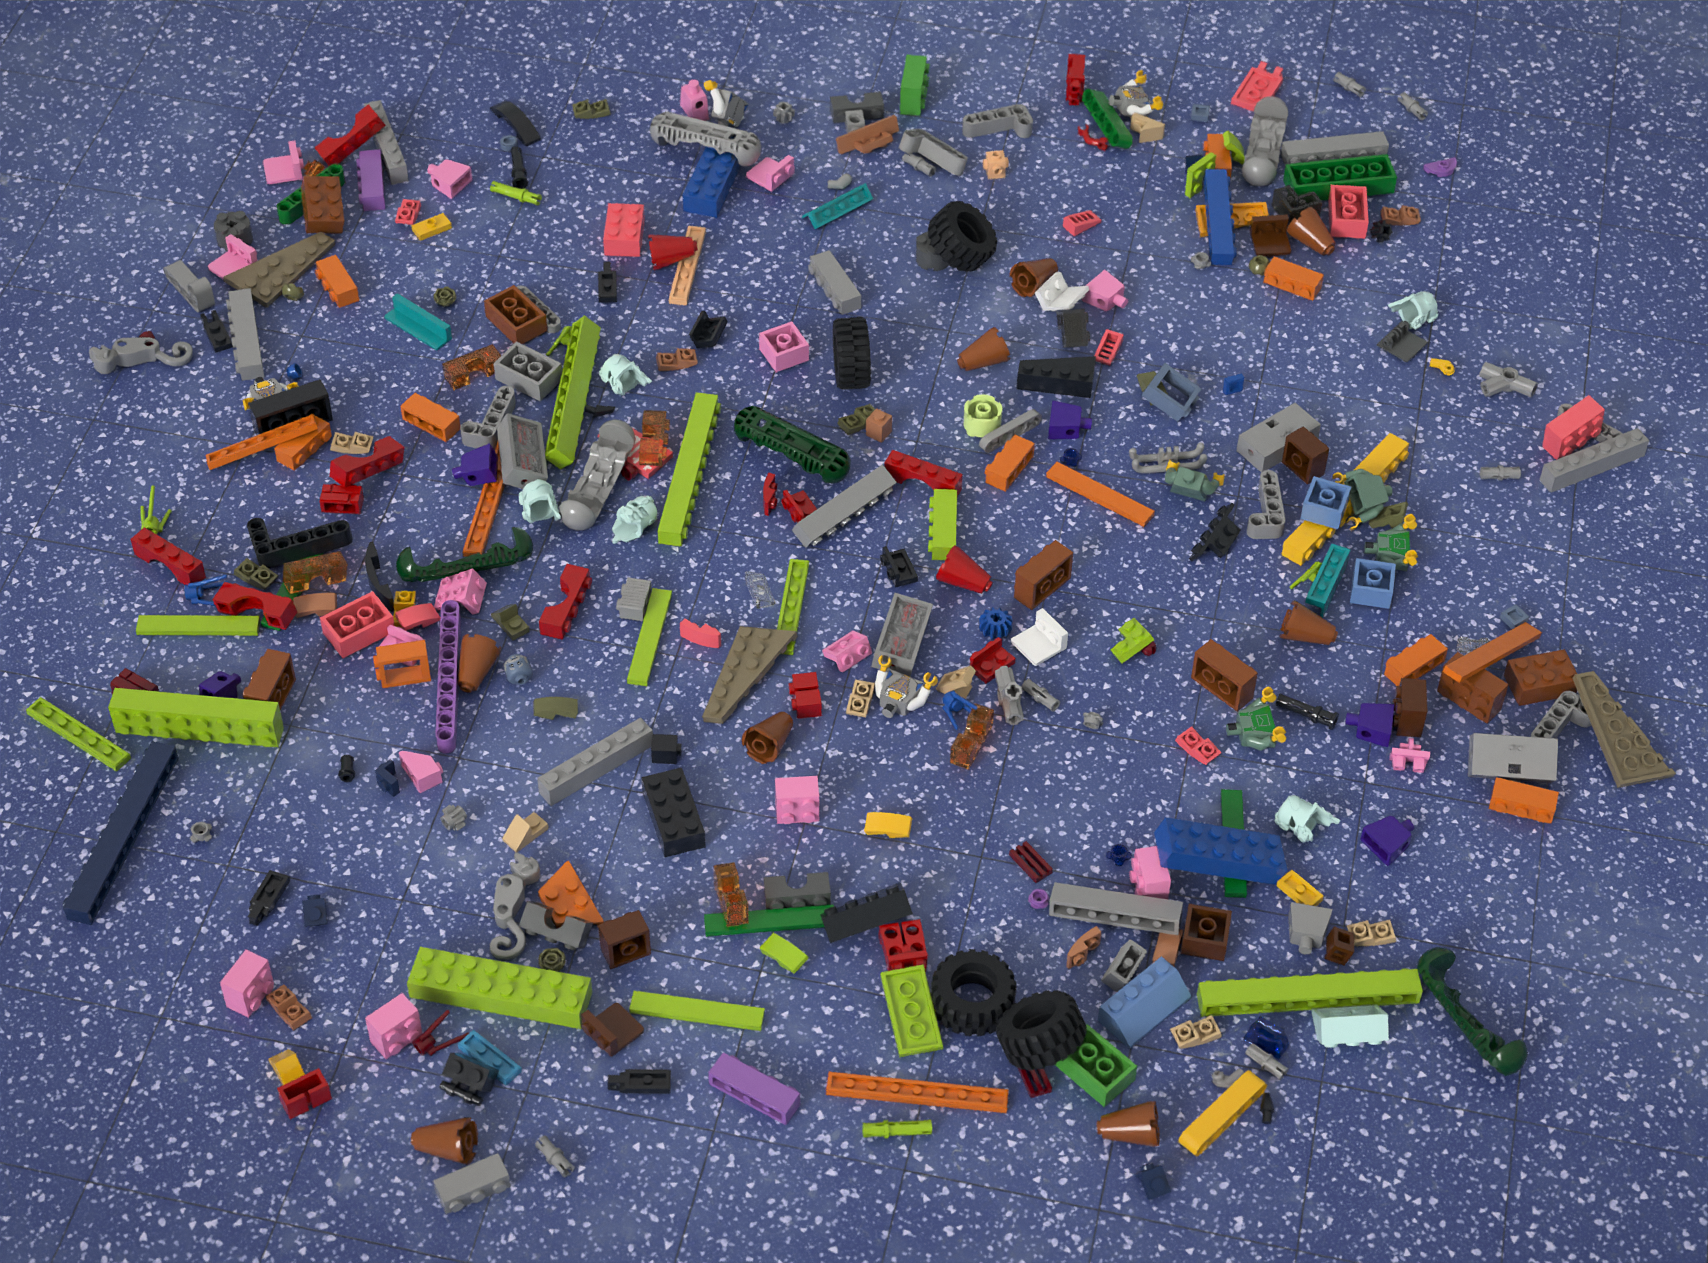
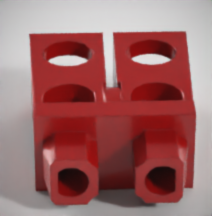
(1075, 78)
(904, 955)

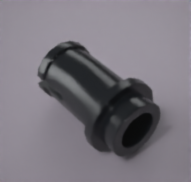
(346, 773)

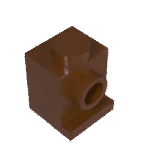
(1339, 946)

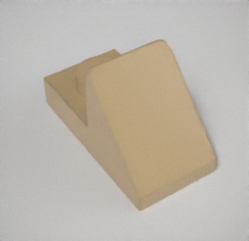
(1148, 128)
(958, 681)
(524, 831)

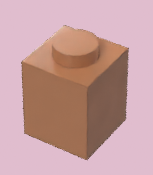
(879, 425)

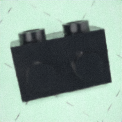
(707, 330)
(898, 567)

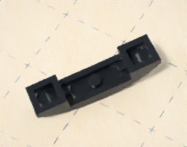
(518, 121)
(382, 592)

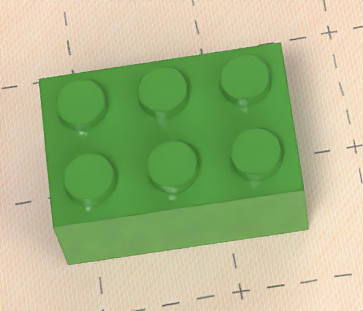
(914, 85)
(1099, 1068)

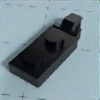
(607, 284)
(267, 896)
(641, 1081)

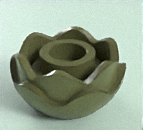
(1258, 264)
(292, 292)
(445, 296)
(554, 955)

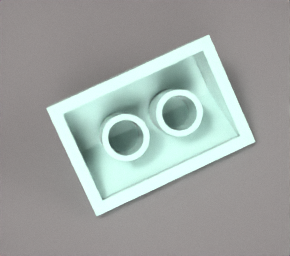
(1350, 1025)

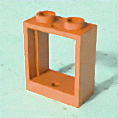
(402, 653)

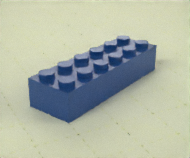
(710, 182)
(1220, 851)

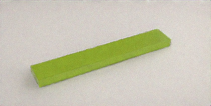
(793, 599)
(197, 625)
(649, 637)
(78, 734)
(697, 1010)

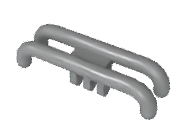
(1163, 458)

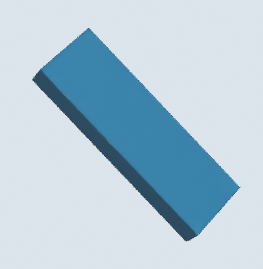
(482, 1050)

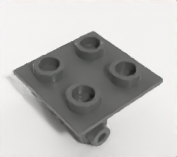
(1402, 342)

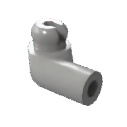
(841, 183)
(1225, 1081)

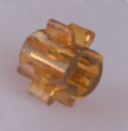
(313, 168)

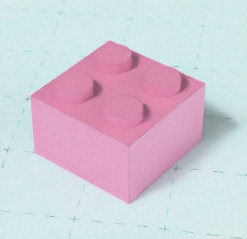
(784, 346)
(797, 799)
(1148, 874)
(247, 983)
(394, 1026)

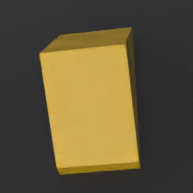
(286, 1066)

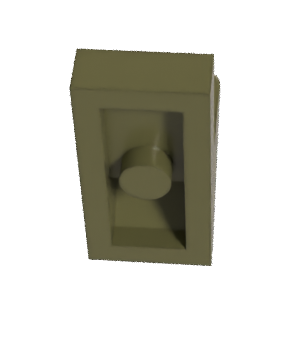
(1390, 515)
(510, 621)

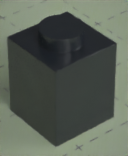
(665, 749)

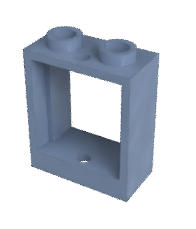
(1165, 402)

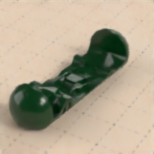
(797, 444)
(497, 556)
(1505, 1058)

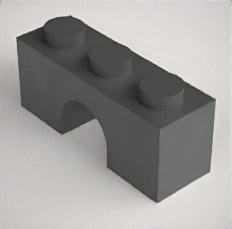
(871, 106)
(814, 893)
(537, 920)

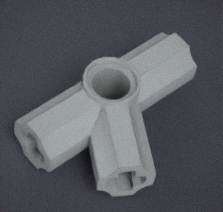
(1505, 380)
(1009, 695)

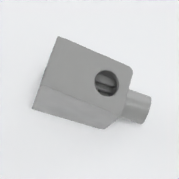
(1308, 926)

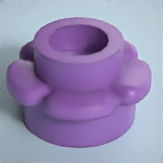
(1038, 894)

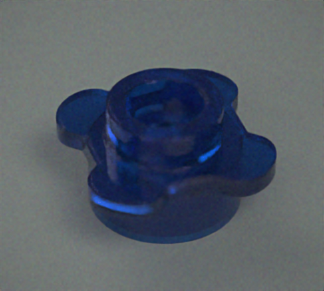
(1071, 457)
(1121, 850)

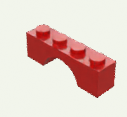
(337, 149)
(350, 469)
(937, 477)
(182, 564)
(234, 599)
(557, 619)

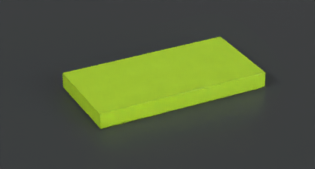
(911, 1011)

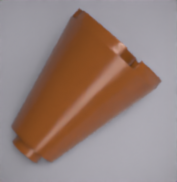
(1312, 232)
(1031, 275)
(984, 352)
(1306, 626)
(475, 661)
(767, 737)
(1132, 1125)
(448, 1139)

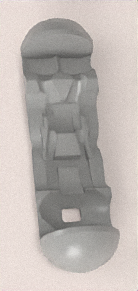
(675, 128)
(1265, 141)
(599, 475)

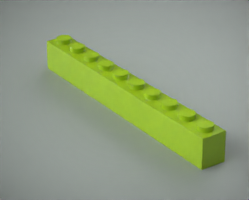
(572, 393)
(688, 470)
(1308, 992)

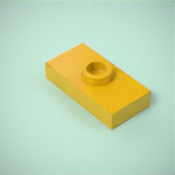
(431, 226)
(1299, 889)

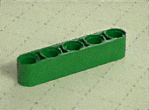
(1107, 118)
(292, 207)

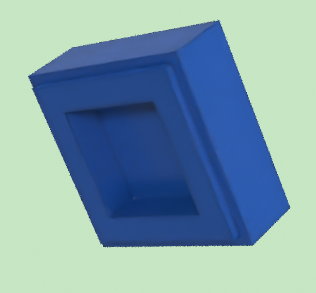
(1233, 384)

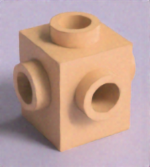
(993, 161)

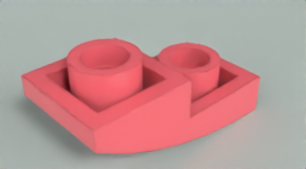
(408, 212)
(417, 615)
(702, 636)
(1197, 747)

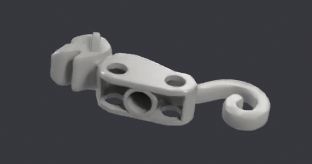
(137, 353)
(509, 900)

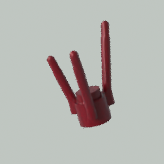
(425, 1042)

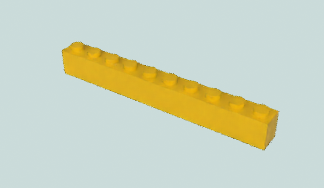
(1311, 536)

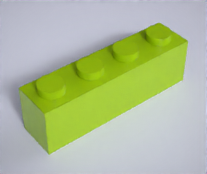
(944, 522)

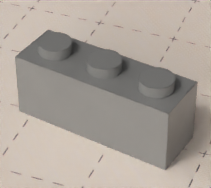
(472, 1183)

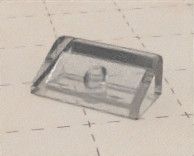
(759, 589)

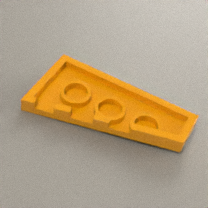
(1241, 214)

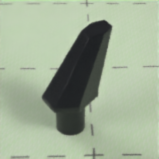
(599, 410)
(1266, 1108)

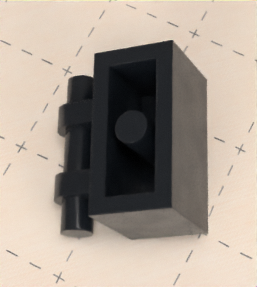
(469, 1072)

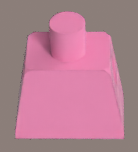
(694, 101)
(450, 177)
(1105, 292)

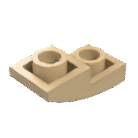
(355, 444)
(861, 698)
(1372, 934)
(1196, 1034)

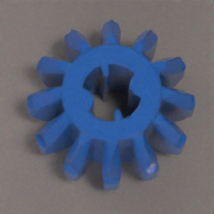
(995, 623)

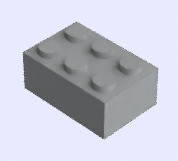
(528, 371)

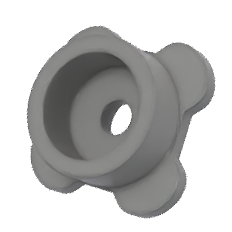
(1200, 260)
(1092, 720)
(204, 829)

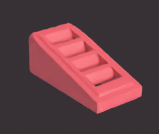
(1075, 227)
(1111, 336)

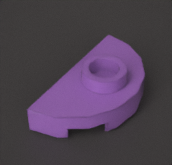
(1441, 168)

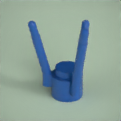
(194, 591)
(955, 703)

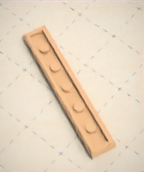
(686, 269)

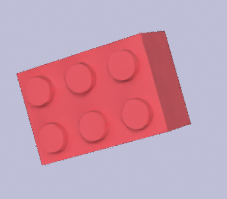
(1348, 211)
(624, 230)
(1573, 428)
(357, 624)

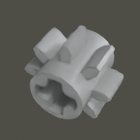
(783, 112)
(453, 817)

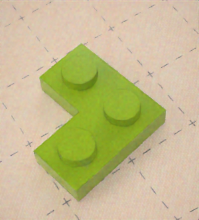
(1196, 172)
(1135, 640)

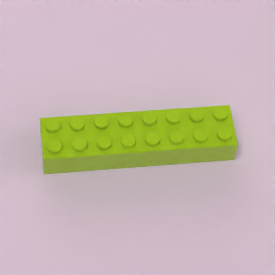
(196, 717)
(499, 987)

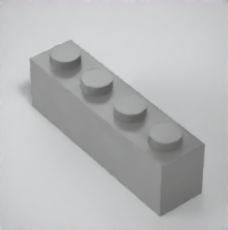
(835, 282)

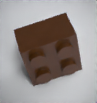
(1305, 455)
(1410, 707)
(1206, 932)
(624, 939)

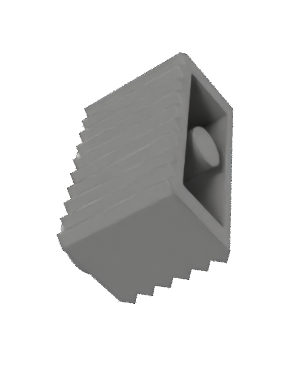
(634, 599)
(1124, 965)

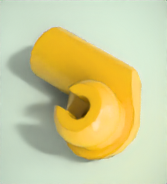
(1444, 365)

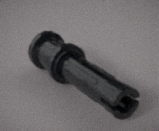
(518, 172)
(1318, 711)

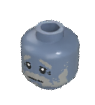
(518, 669)

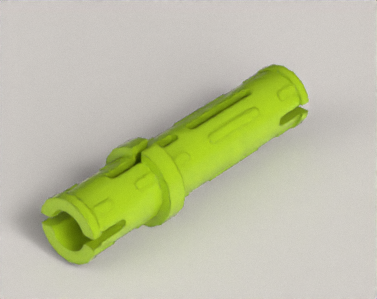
(521, 194)
(902, 1128)

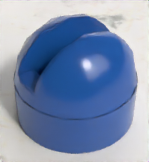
(294, 371)

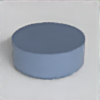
(508, 142)

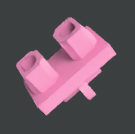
(1409, 753)

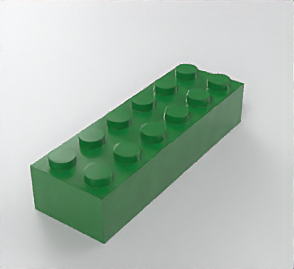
(1368, 171)

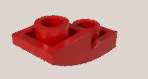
(769, 494)

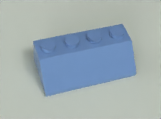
(1144, 1002)

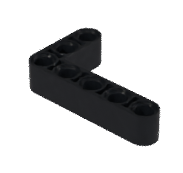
(297, 545)

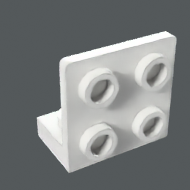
(1056, 294)
(1042, 639)

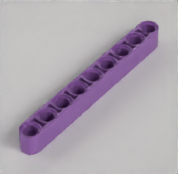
(448, 676)

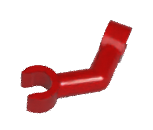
(1100, 143)

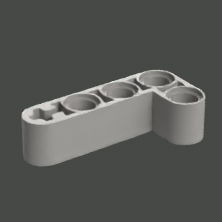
(998, 120)
(934, 149)
(194, 290)
(480, 434)
(1272, 519)
(1565, 709)

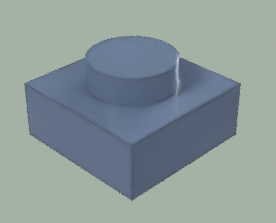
(1200, 113)
(1514, 616)

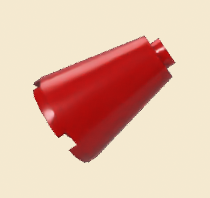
(670, 249)
(963, 572)

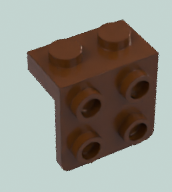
(1270, 235)
(611, 1028)

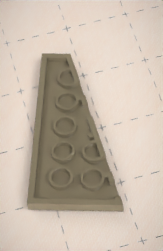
(285, 266)
(745, 665)
(1620, 738)

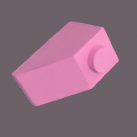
(421, 770)

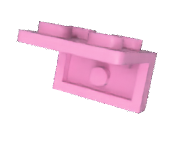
(285, 167)
(771, 173)
(237, 257)
(463, 588)

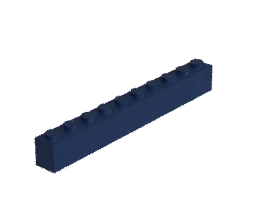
(120, 833)

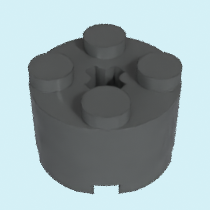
(235, 224)
(926, 255)

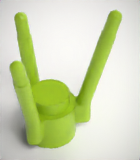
(563, 338)
(152, 522)
(1310, 573)

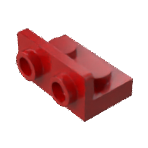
(798, 505)
(990, 659)

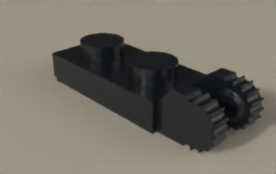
(216, 332)

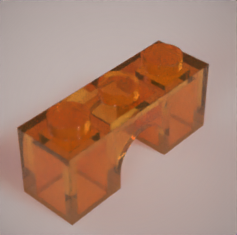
(458, 369)
(652, 449)
(299, 573)
(970, 742)
(731, 898)

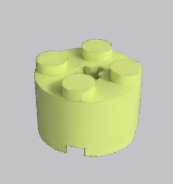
(982, 415)

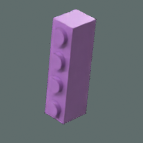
(371, 180)
(754, 1088)

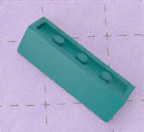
(839, 206)
(419, 323)
(1328, 577)

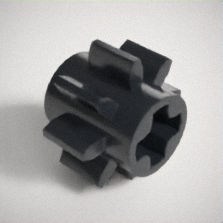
(1381, 231)

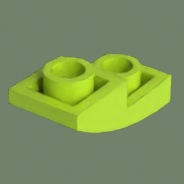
(1232, 143)
(784, 953)

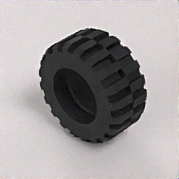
(962, 236)
(851, 353)
(977, 969)
(1041, 1030)

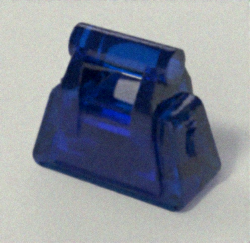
(1267, 1037)

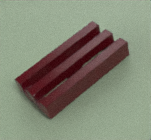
(1030, 855)
(1048, 1088)

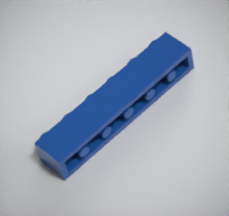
(1219, 217)

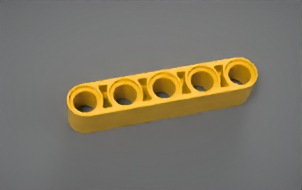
(1222, 1113)

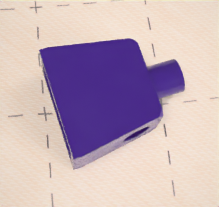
(1066, 421)
(478, 466)
(220, 685)
(1373, 722)
(1387, 838)

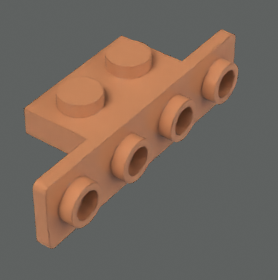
(869, 137)

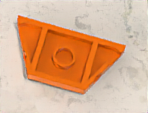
(568, 897)

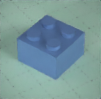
(1325, 502)
(1372, 583)

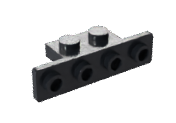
(1219, 535)

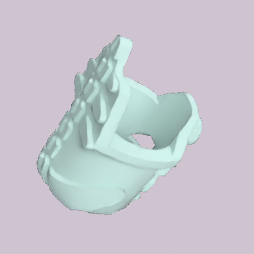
(1416, 309)
(622, 374)
(540, 498)
(634, 518)
(1302, 817)

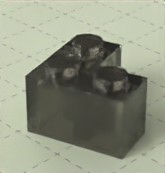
(1288, 203)
(1073, 327)

